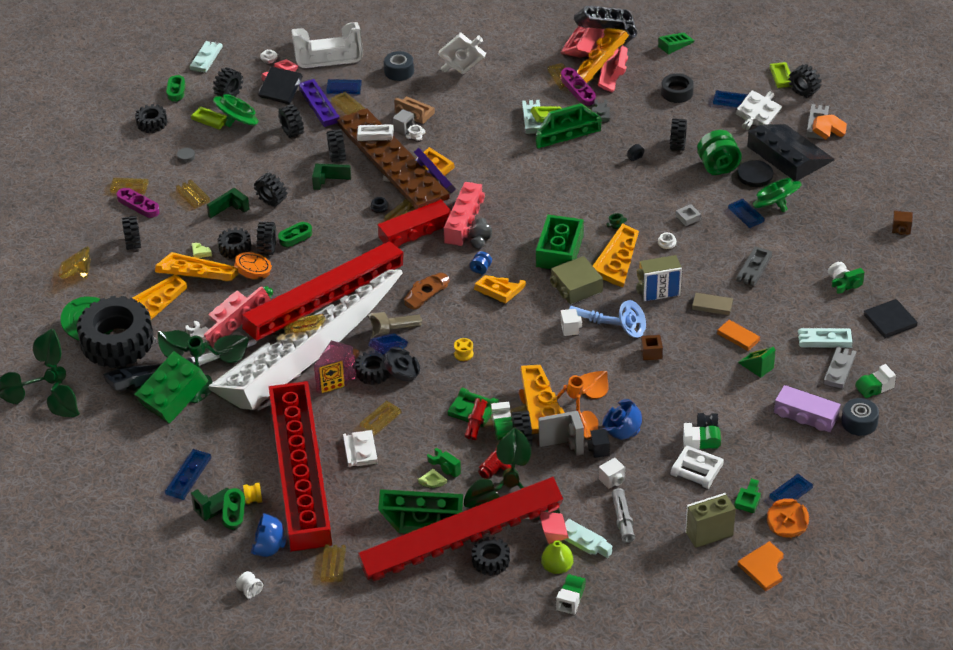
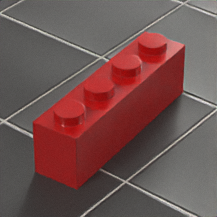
(414, 223)

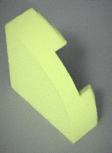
(200, 251)
(432, 478)

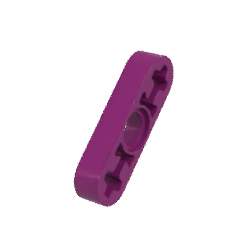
(577, 80)
(122, 196)

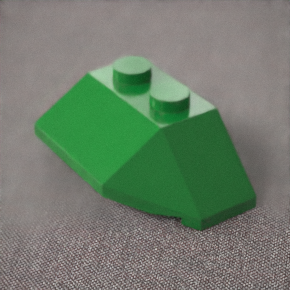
(567, 125)
(415, 509)

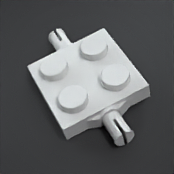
(461, 53)
(758, 109)

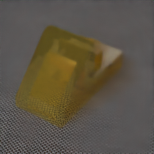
(76, 263)

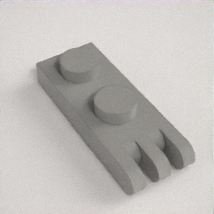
(813, 114)
(839, 368)

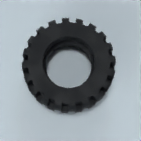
(117, 348)

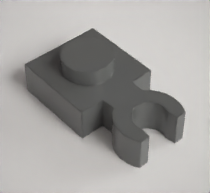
(602, 110)

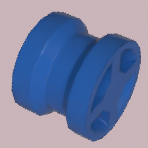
(480, 262)

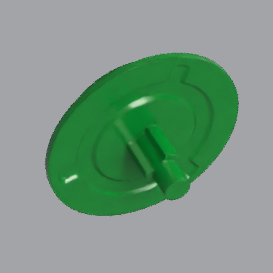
(236, 110)
(776, 193)
(71, 314)

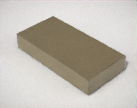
(712, 304)

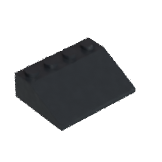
(787, 150)

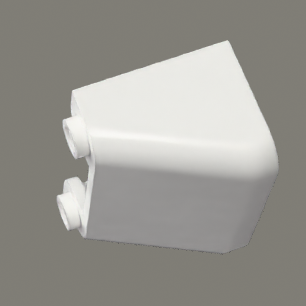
(328, 51)

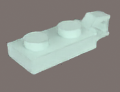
(587, 540)

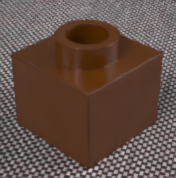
(902, 222)
(651, 347)

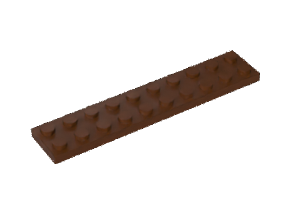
(395, 162)

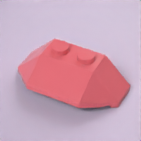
(582, 41)

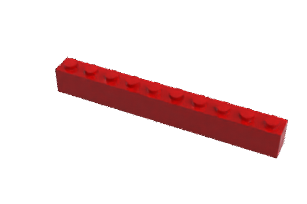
(321, 291)
(460, 528)

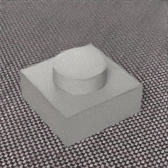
(688, 215)

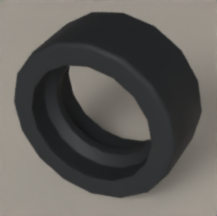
(677, 96)

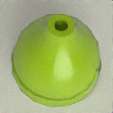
(557, 558)

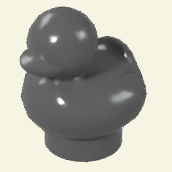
(479, 231)

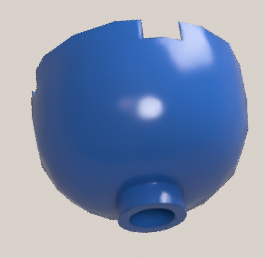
(623, 421)
(268, 536)

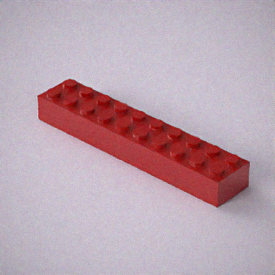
(300, 466)

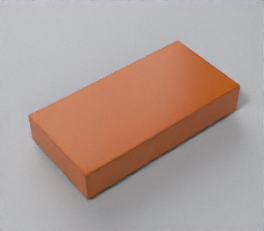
(738, 335)

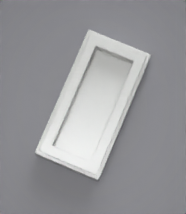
(375, 132)

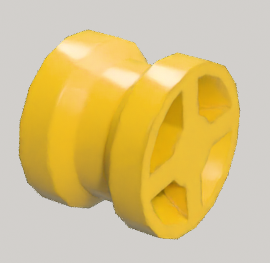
(463, 349)
(252, 493)

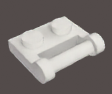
(700, 462)

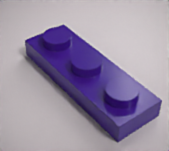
(423, 160)

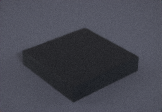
(280, 85)
(890, 318)

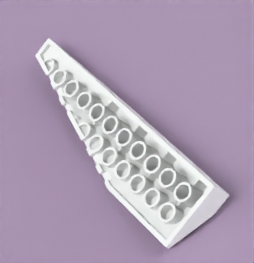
(292, 353)

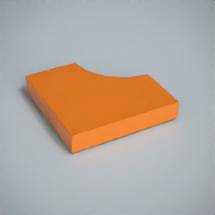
(762, 565)

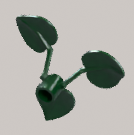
(230, 349)
(62, 400)
(510, 450)

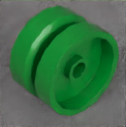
(719, 152)

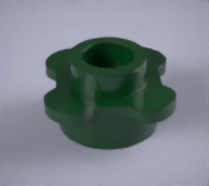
(616, 220)

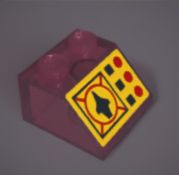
(334, 367)

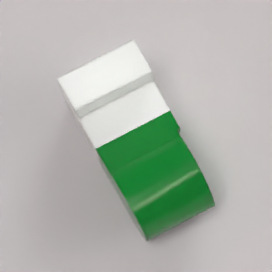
(876, 382)
(501, 419)
(701, 437)
(570, 593)

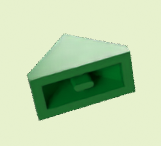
(759, 361)

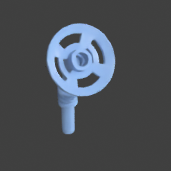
(627, 320)

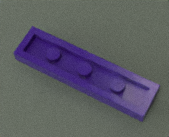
(319, 102)

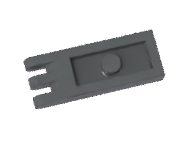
(754, 266)

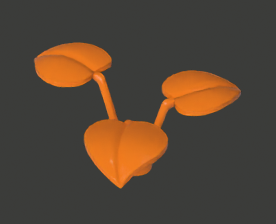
(593, 385)

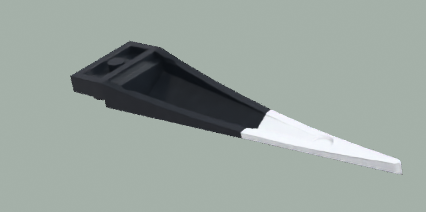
(137, 375)

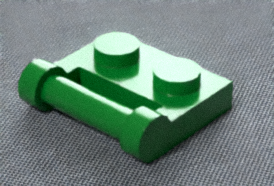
(461, 409)

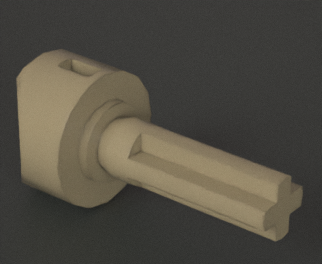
(382, 324)

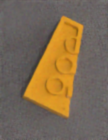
(605, 49)
(617, 255)
(195, 267)
(161, 294)
(538, 395)

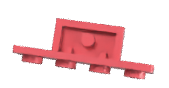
(613, 69)
(229, 313)

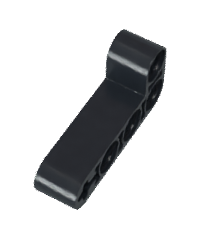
(607, 18)

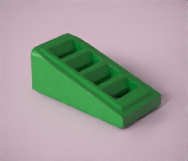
(674, 42)

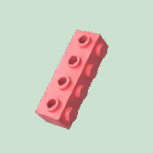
(463, 213)

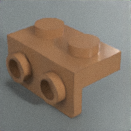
(421, 111)

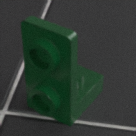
(329, 171)
(231, 198)
(207, 506)

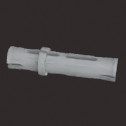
(626, 531)

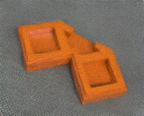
(829, 123)

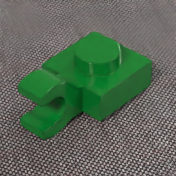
(851, 279)
(448, 463)
(748, 498)

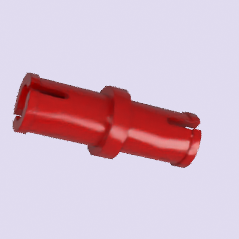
(475, 419)

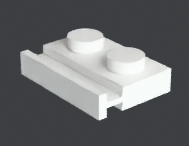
(360, 448)

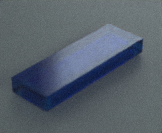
(188, 474)

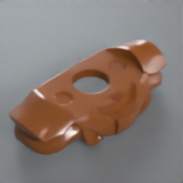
(417, 297)

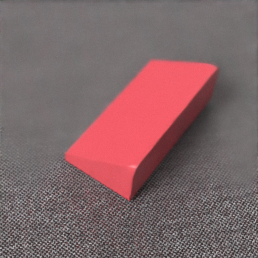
(553, 526)

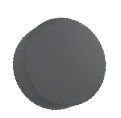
(186, 155)

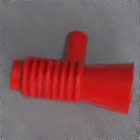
(491, 466)

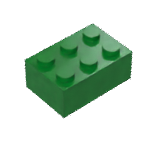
(559, 241)
(171, 387)

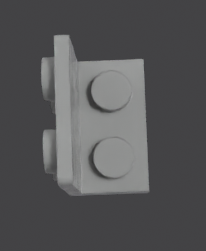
(562, 429)

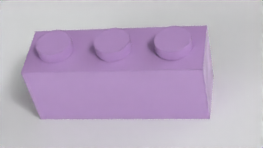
(807, 408)

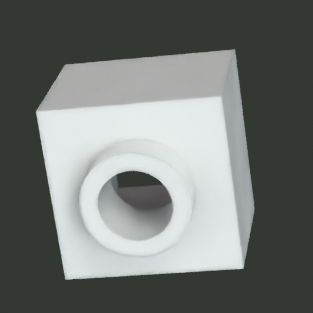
(570, 322)
(612, 473)

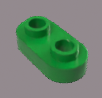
(176, 88)
(295, 234)
(233, 510)

